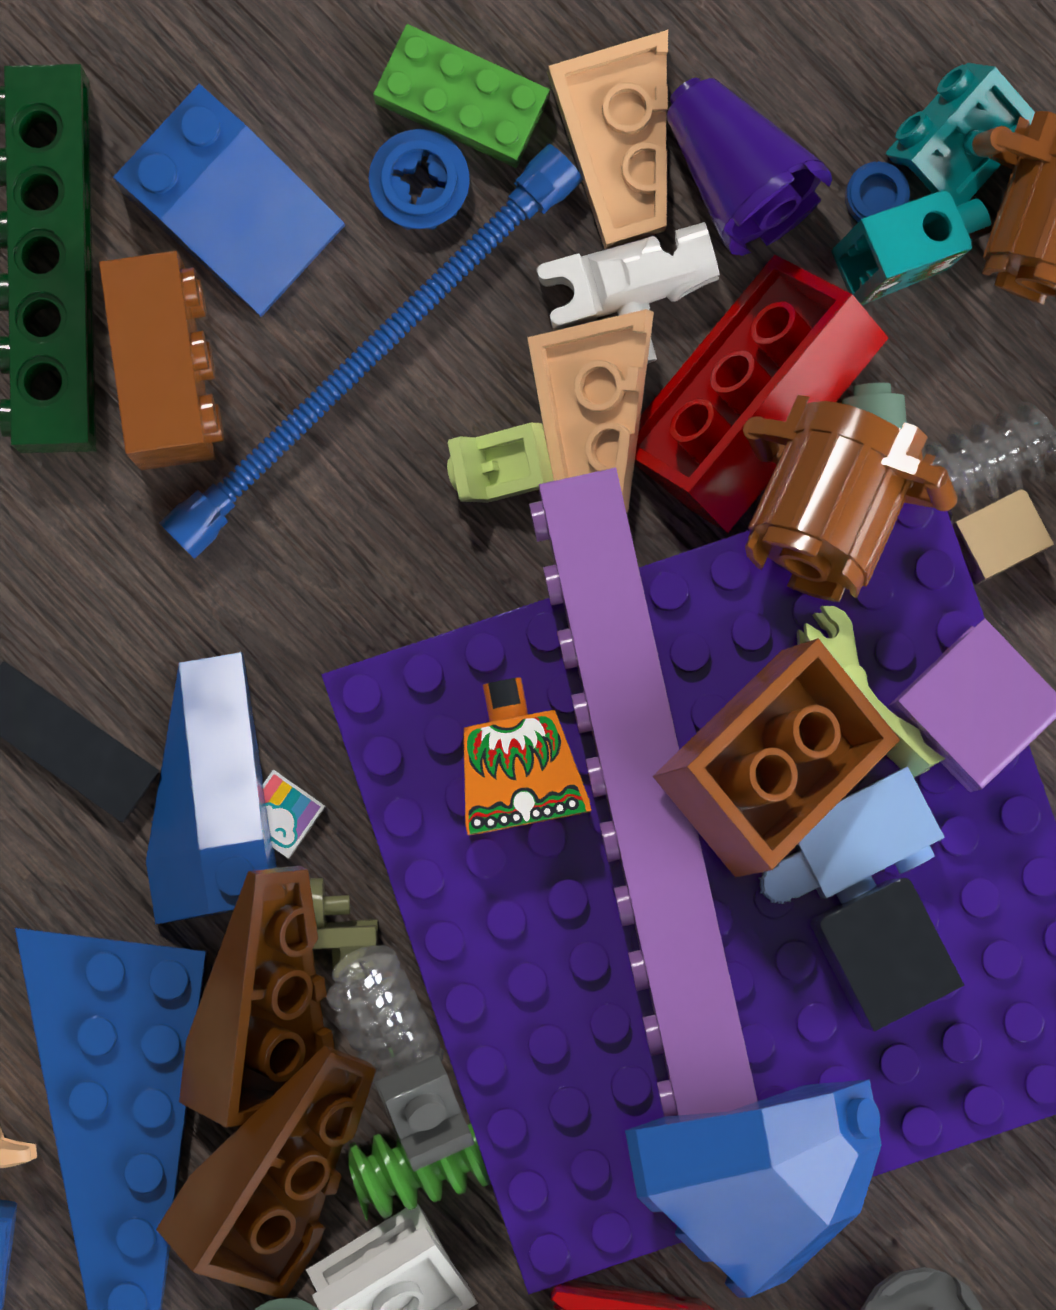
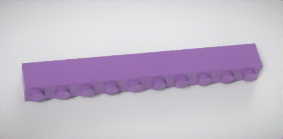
(657, 845)

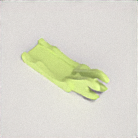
(911, 749)

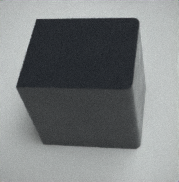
(886, 953)

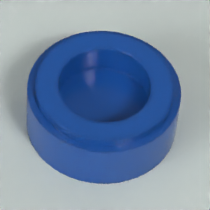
(875, 189)

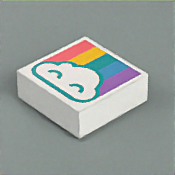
(289, 812)

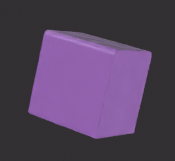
(978, 705)

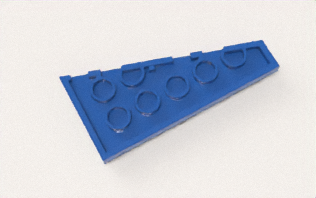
(111, 1061)

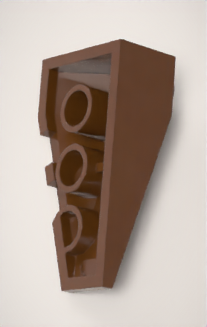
(260, 1002)
(260, 1195)

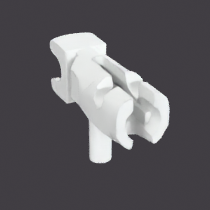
(630, 277)

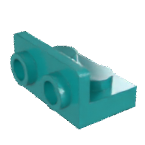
(940, 137)

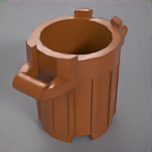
(1025, 227)
(837, 493)

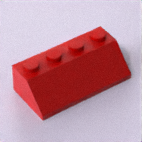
(774, 343)

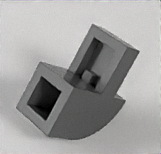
(424, 1112)

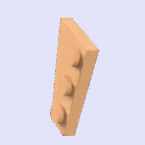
(617, 131)
(593, 394)

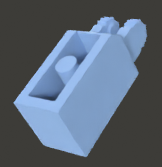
(857, 839)

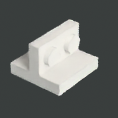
(391, 1269)

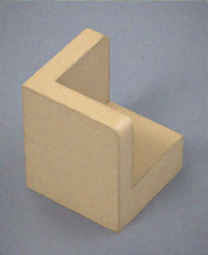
(1001, 536)

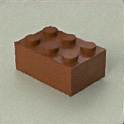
(160, 360)
(776, 758)

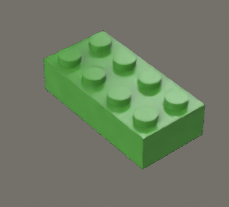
(461, 95)

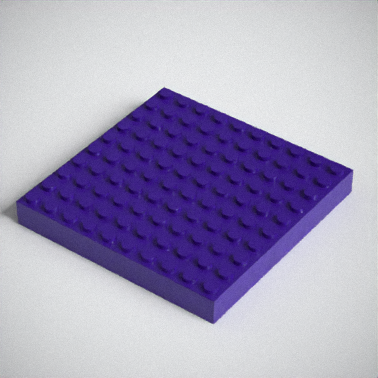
(528, 932)

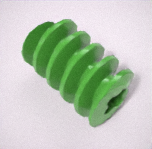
(389, 1174)

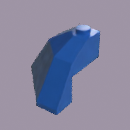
(761, 1181)

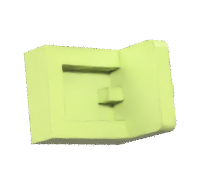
(499, 463)

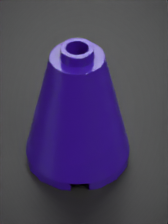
(743, 165)

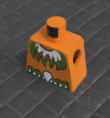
(518, 765)

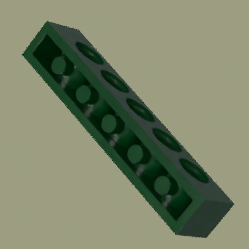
(67, 420)

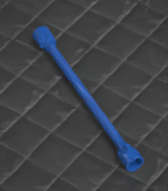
(540, 186)

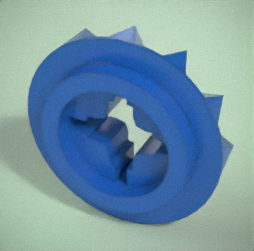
(403, 155)

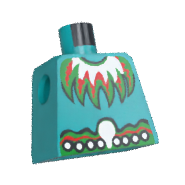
(908, 244)

